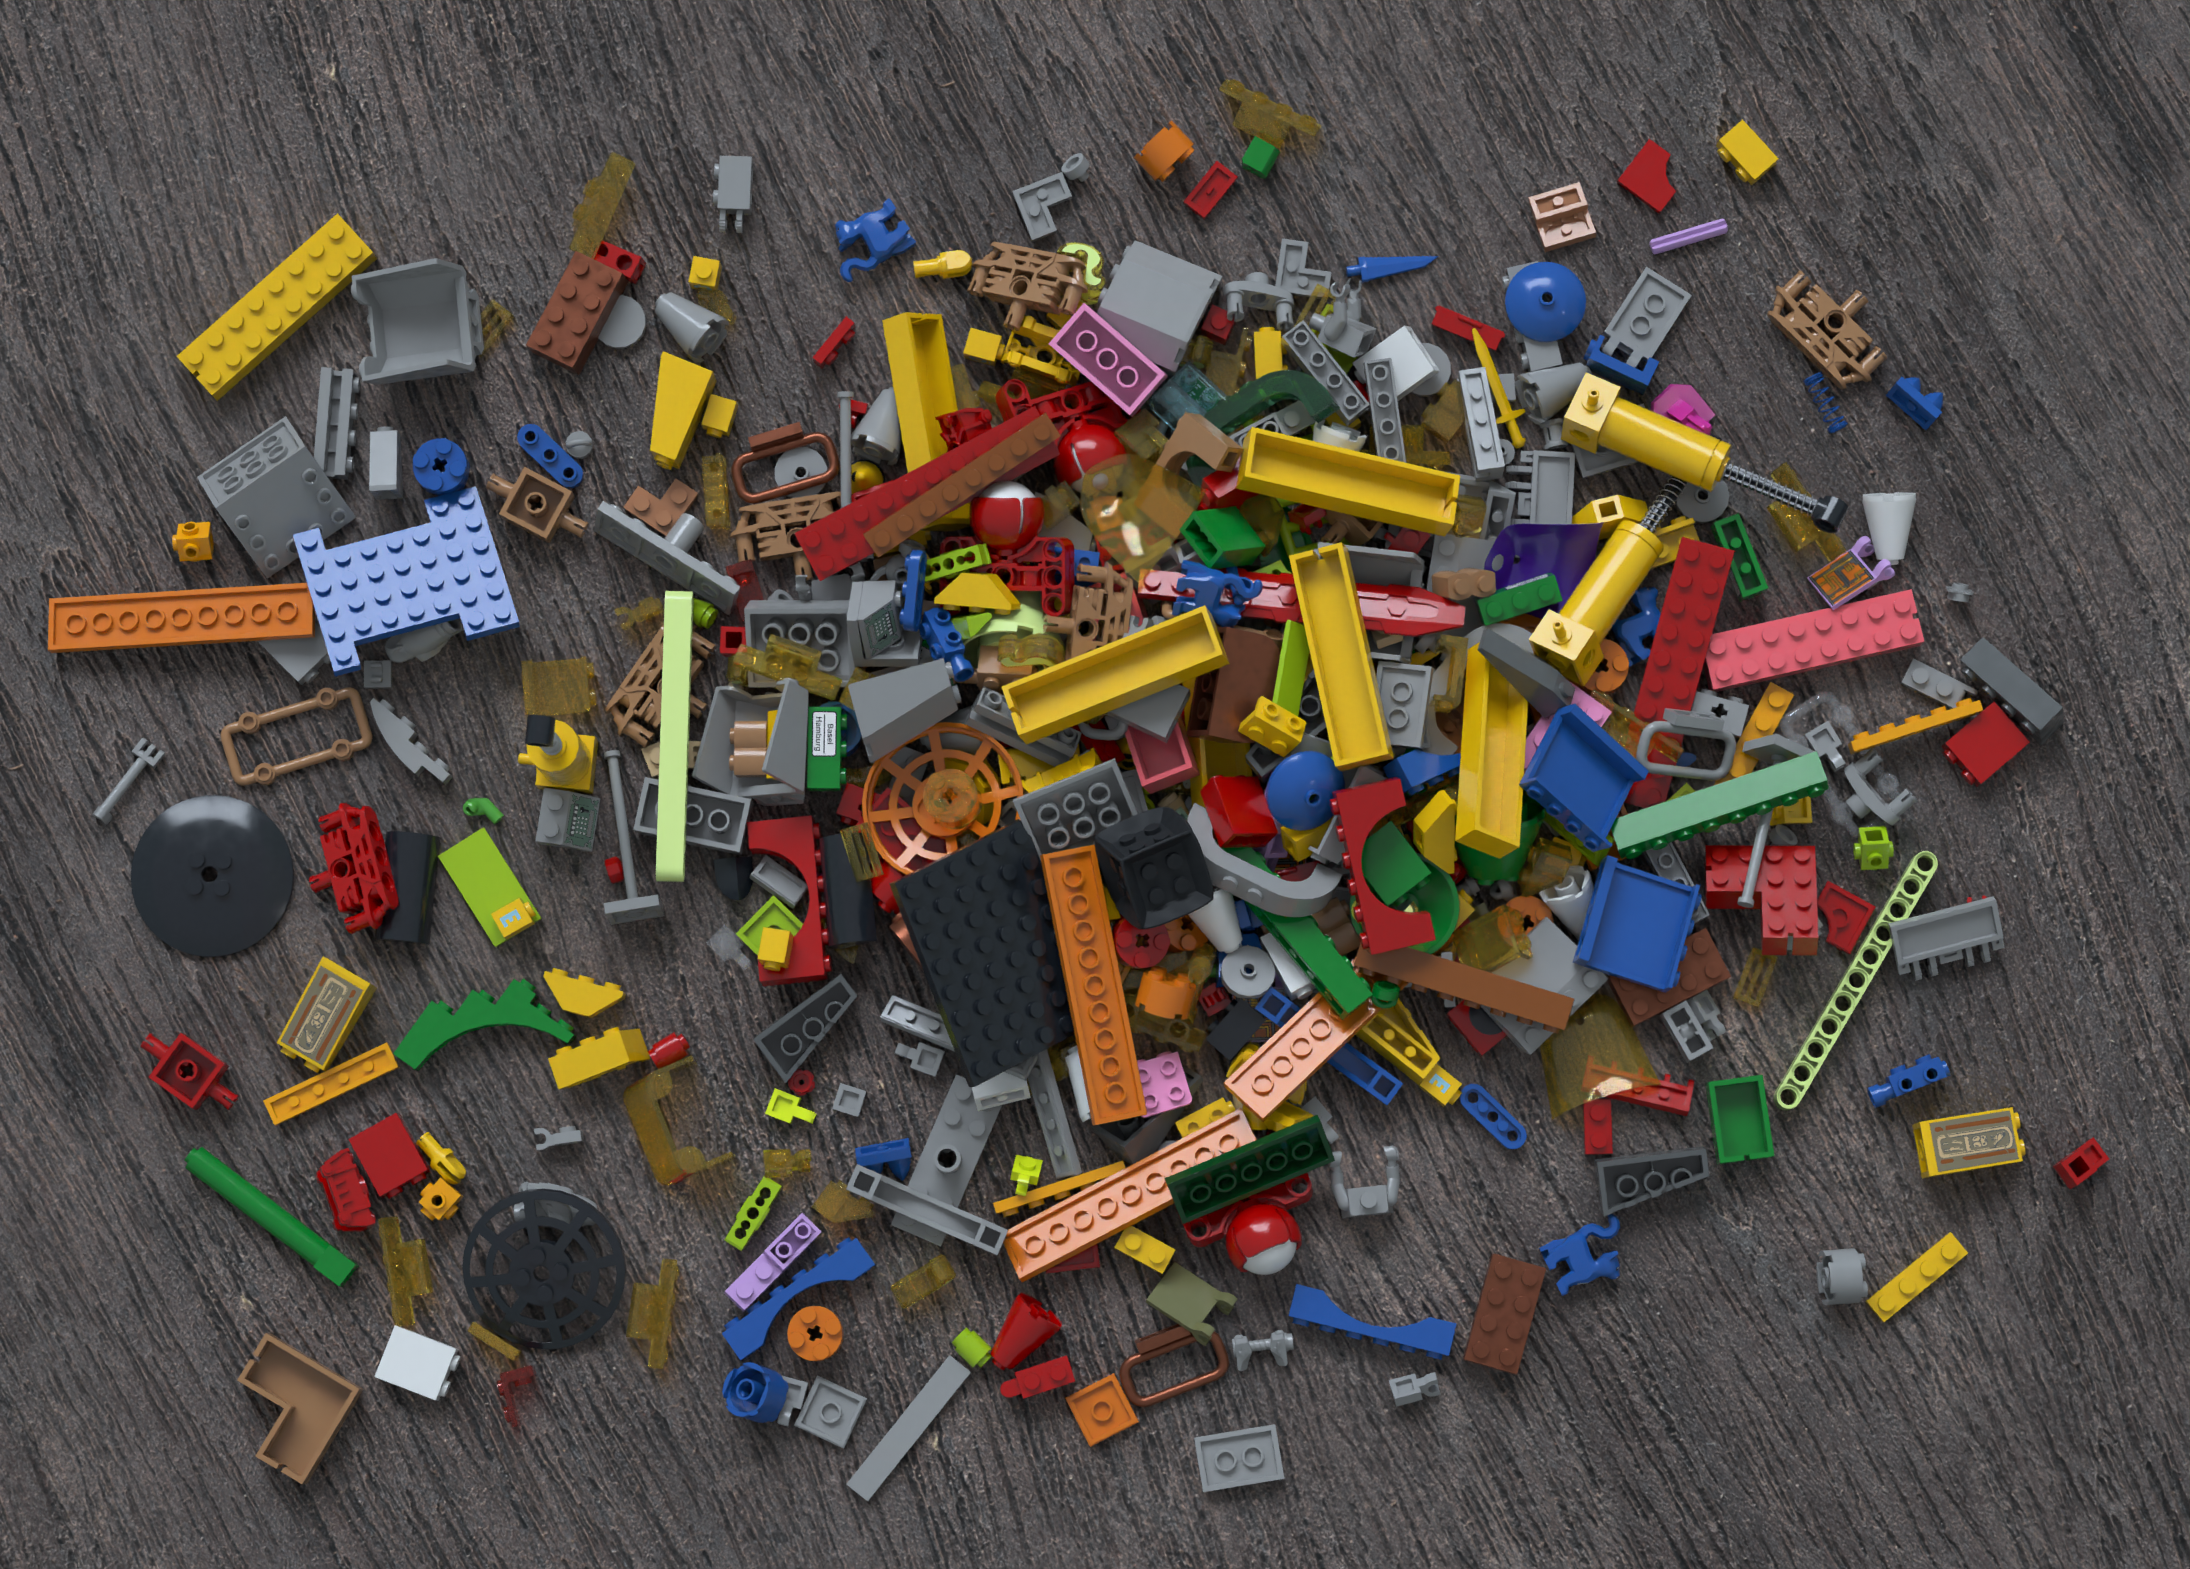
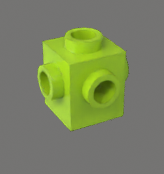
(1873, 848)

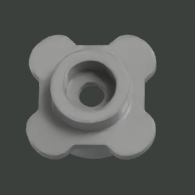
(1959, 592)

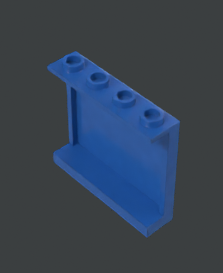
(1581, 776)
(1637, 925)

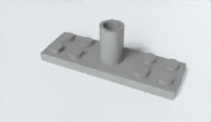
(669, 554)
(957, 1130)

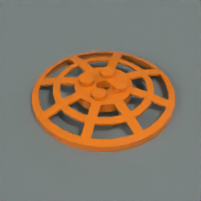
(918, 810)

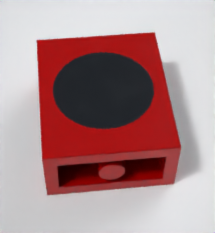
(1476, 1027)

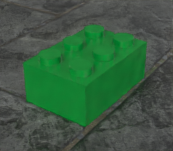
(1739, 1119)

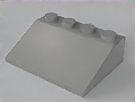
(1454, 554)
(806, 622)
(1076, 808)
(1551, 970)

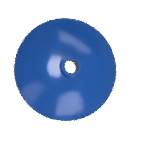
(1541, 319)
(1293, 785)

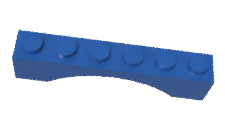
(1422, 768)
(1346, 1060)
(1315, 1307)
(751, 1332)

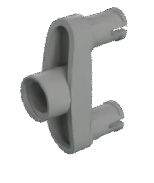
(1259, 294)
(1867, 799)

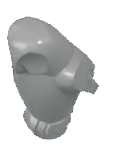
(422, 642)
(551, 1208)

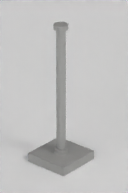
(845, 452)
(1771, 750)
(634, 907)

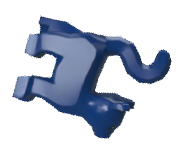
(876, 236)
(1208, 590)
(1634, 629)
(1576, 1253)

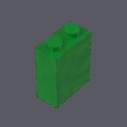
(1222, 537)
(1393, 865)

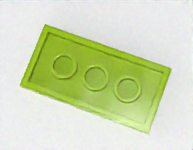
(484, 880)

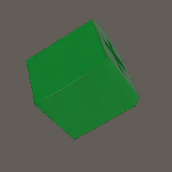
(1259, 158)

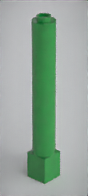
(271, 1216)

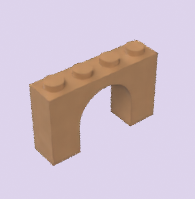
(1201, 438)

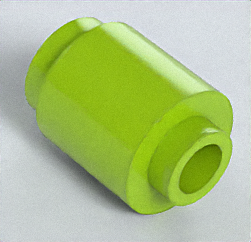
(972, 1348)

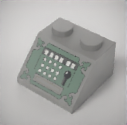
(880, 616)
(567, 820)

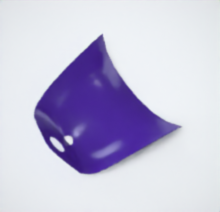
(1543, 549)

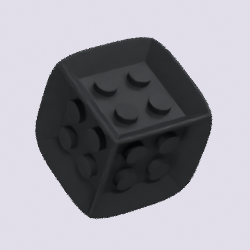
(1153, 867)

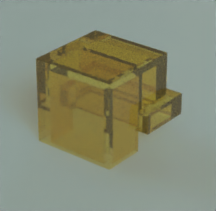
(1141, 436)

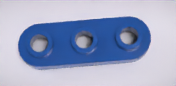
(559, 464)
(913, 590)
(1504, 1123)

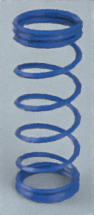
(1816, 378)

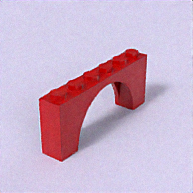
(1357, 813)
(796, 842)

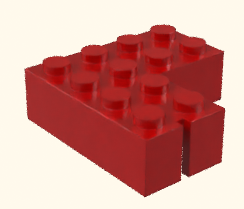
(1782, 892)

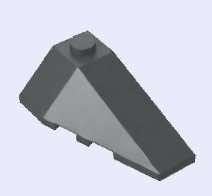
(1529, 674)
(1138, 1136)

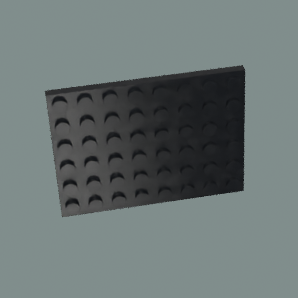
(989, 950)

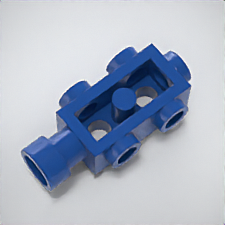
(945, 642)
(1914, 1077)

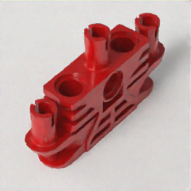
(369, 872)

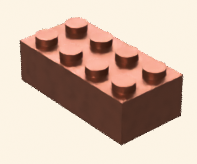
(577, 313)
(1698, 972)
(1504, 1314)

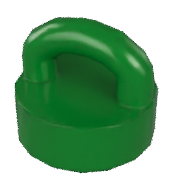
(1385, 991)

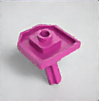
(1685, 406)

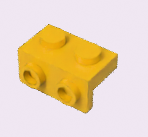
(1273, 727)

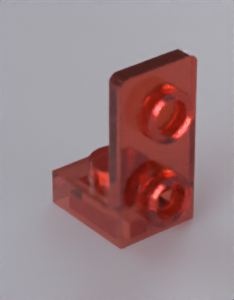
(746, 578)
(520, 1377)

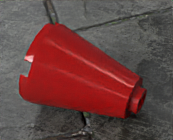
(1023, 1331)

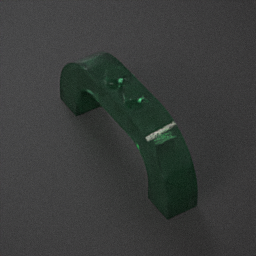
(1258, 396)

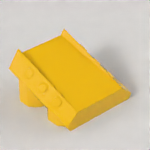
(1283, 1117)

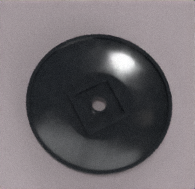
(250, 885)

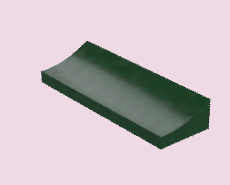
(1250, 1169)

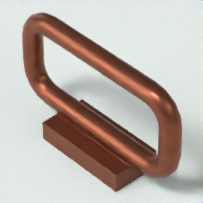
(780, 441)
(1162, 1343)

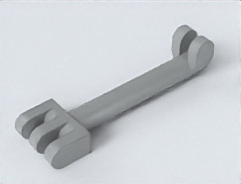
(144, 758)

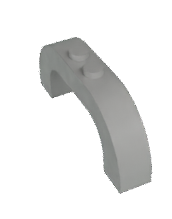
(1439, 743)
(1257, 885)

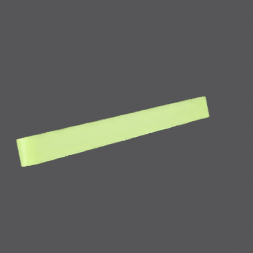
(674, 736)
(1846, 990)

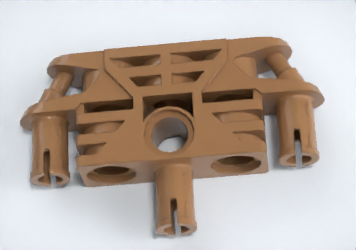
(1012, 277)
(1803, 331)
(781, 515)
(1095, 603)
(640, 684)

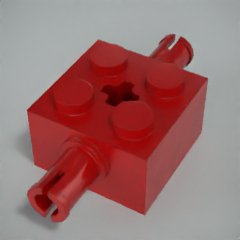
(171, 1074)

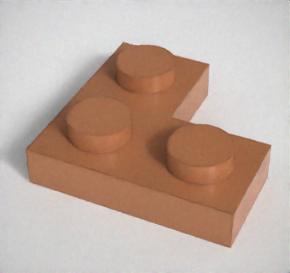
(662, 513)

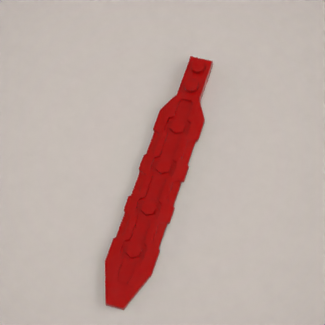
(1384, 608)

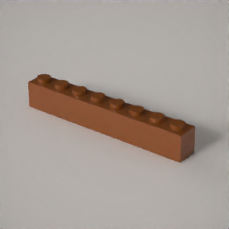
(961, 484)
(1471, 984)

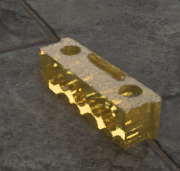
(716, 491)

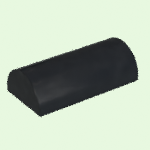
(414, 872)
(847, 902)

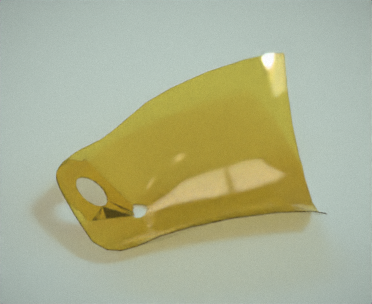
(1147, 516)
(1594, 1057)

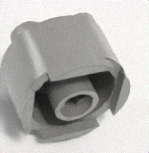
(1841, 1276)

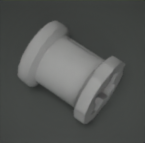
(1552, 433)

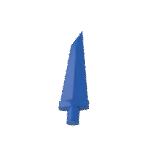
(1379, 267)

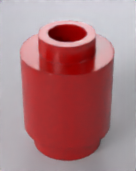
(669, 1050)

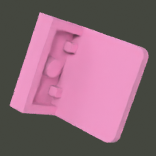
(1163, 1083)

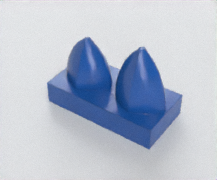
(1920, 408)
(895, 1153)

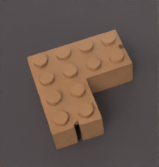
(313, 1404)

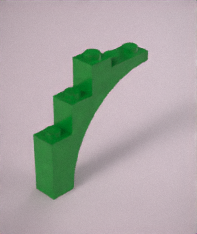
(514, 1008)

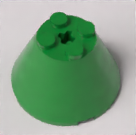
(1489, 868)

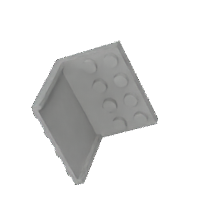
(274, 492)

